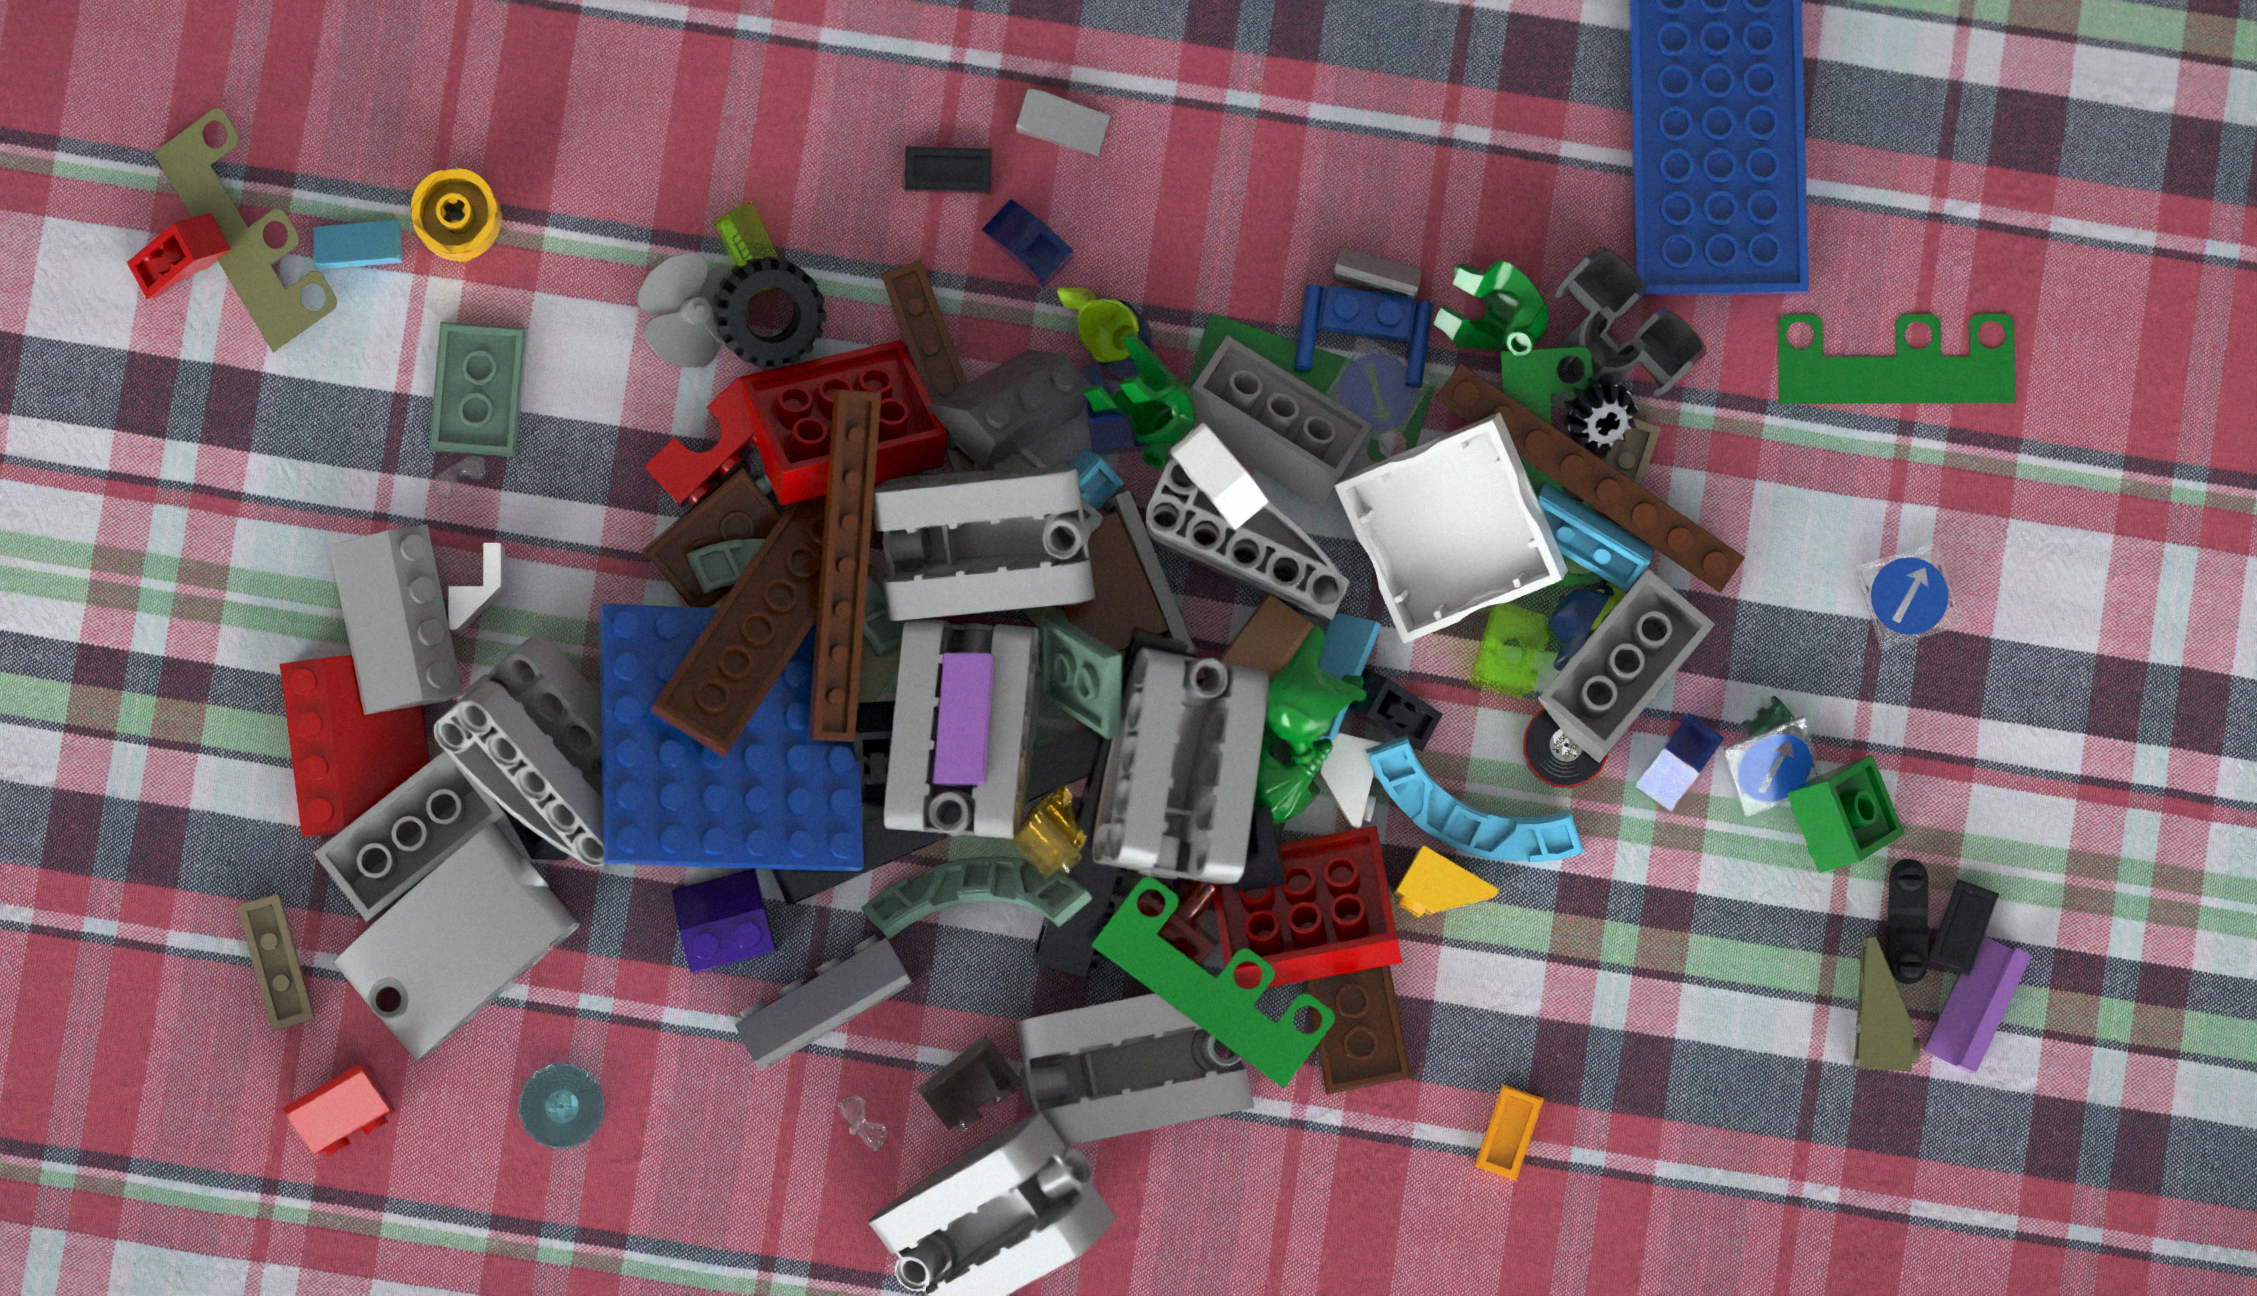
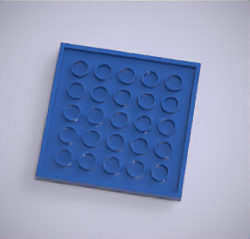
(681, 804)

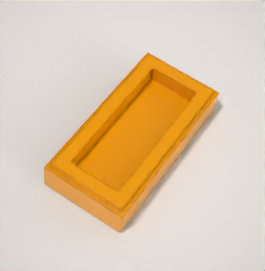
(1509, 1132)

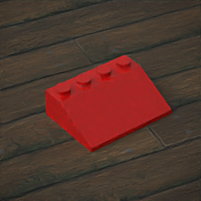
(795, 409)
(338, 753)
(1323, 920)

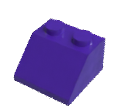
(723, 921)

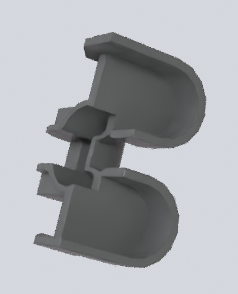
(1608, 289)

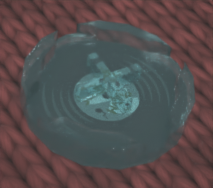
(561, 1106)

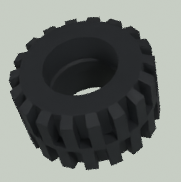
(800, 332)

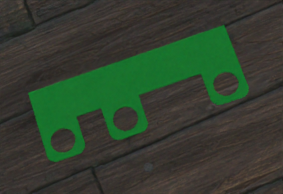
(1282, 353)
(1907, 378)
(1530, 382)
(1210, 1002)

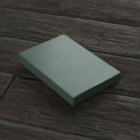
(478, 389)
(1080, 675)

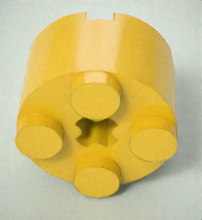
(455, 190)

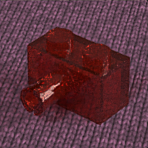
(1182, 926)

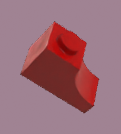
(178, 253)

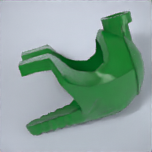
(1514, 311)
(1153, 402)
(1306, 698)
(1287, 785)

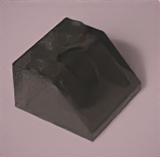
(969, 1084)

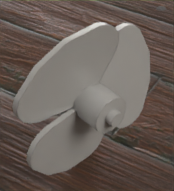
(689, 289)

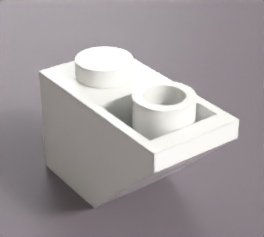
(1349, 776)

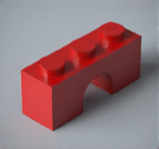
(688, 473)

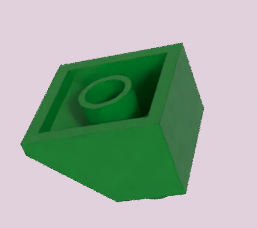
(1845, 814)

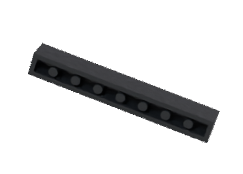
(1069, 946)

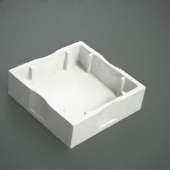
(1451, 527)

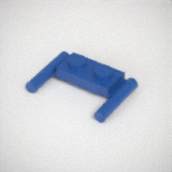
(1366, 316)

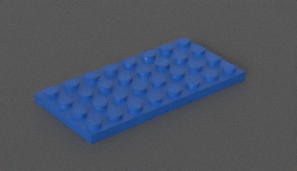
(1718, 147)

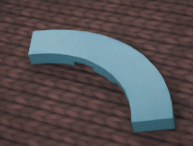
(1463, 825)

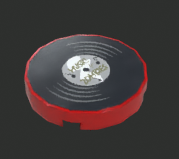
(1555, 756)

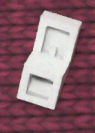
(1219, 475)
(468, 602)

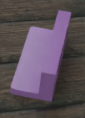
(964, 719)
(1977, 1006)

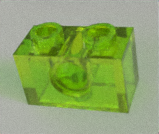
(1490, 670)

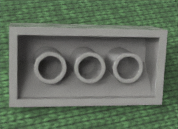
(1277, 421)
(396, 619)
(1624, 665)
(407, 836)
(823, 1003)

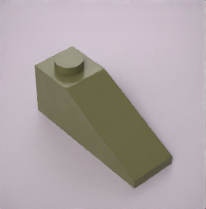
(1882, 1024)

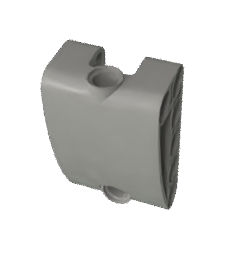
(1267, 535)
(982, 541)
(535, 745)
(1183, 769)
(998, 804)
(457, 941)
(1125, 1069)
(995, 1215)

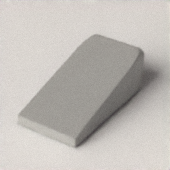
(1062, 122)

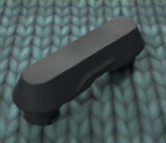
(1908, 921)

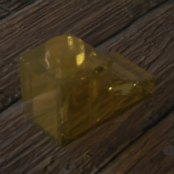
(1051, 834)

